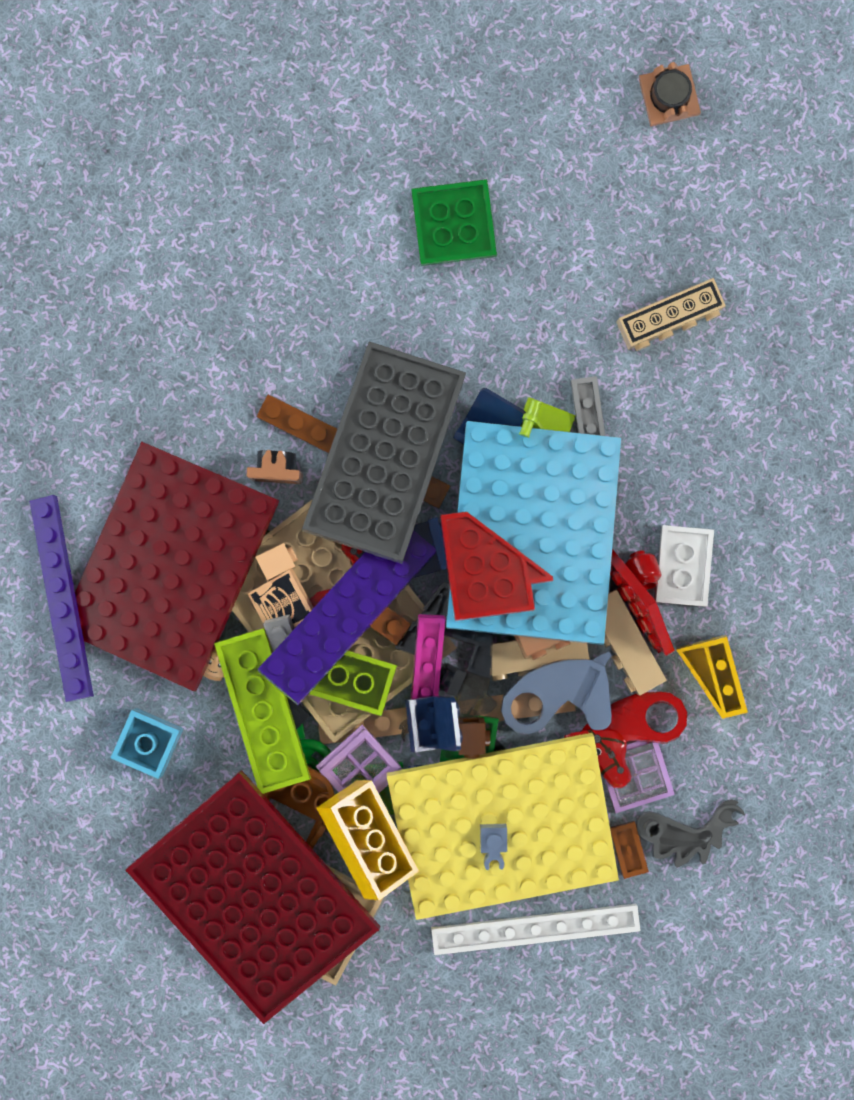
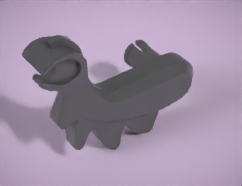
(685, 841)

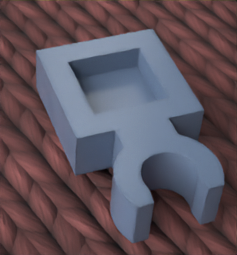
(493, 841)

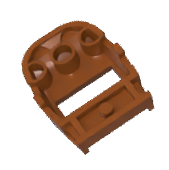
(305, 799)

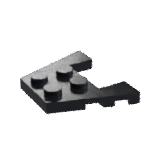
(438, 605)

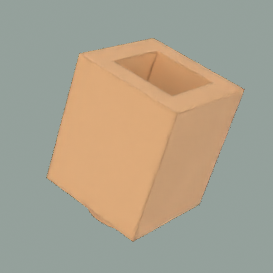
(277, 561)

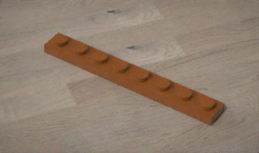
(322, 436)

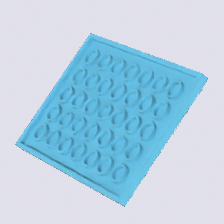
(556, 507)

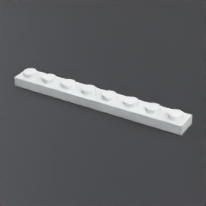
(535, 929)

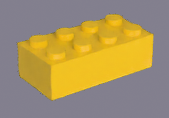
(367, 839)

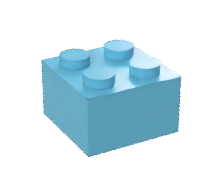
(147, 743)

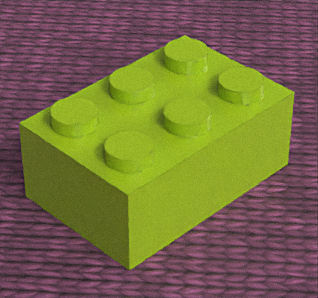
(357, 683)

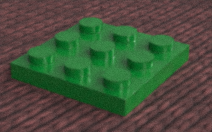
(454, 222)

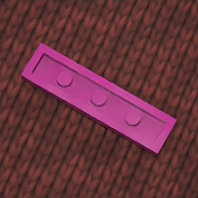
(428, 655)

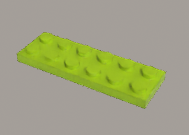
(262, 713)

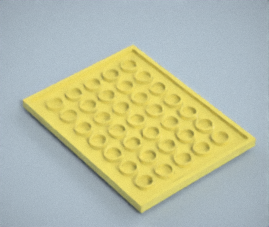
(552, 814)

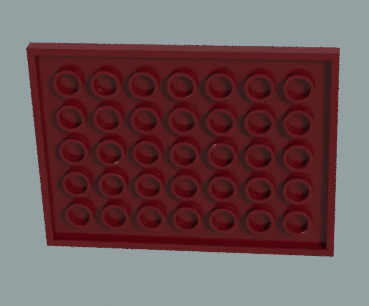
(170, 565)
(252, 897)

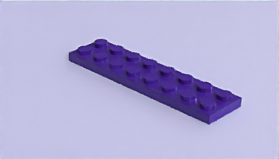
(341, 619)

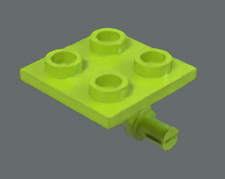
(544, 416)

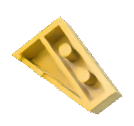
(716, 673)

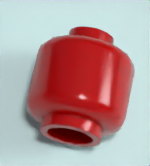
(644, 568)

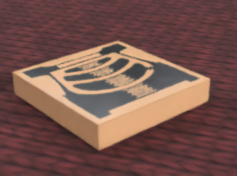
(281, 597)

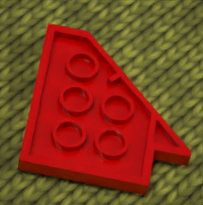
(486, 571)
(641, 604)

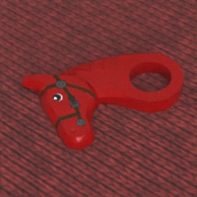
(627, 725)

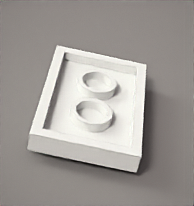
(684, 565)

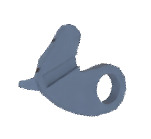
(572, 680)

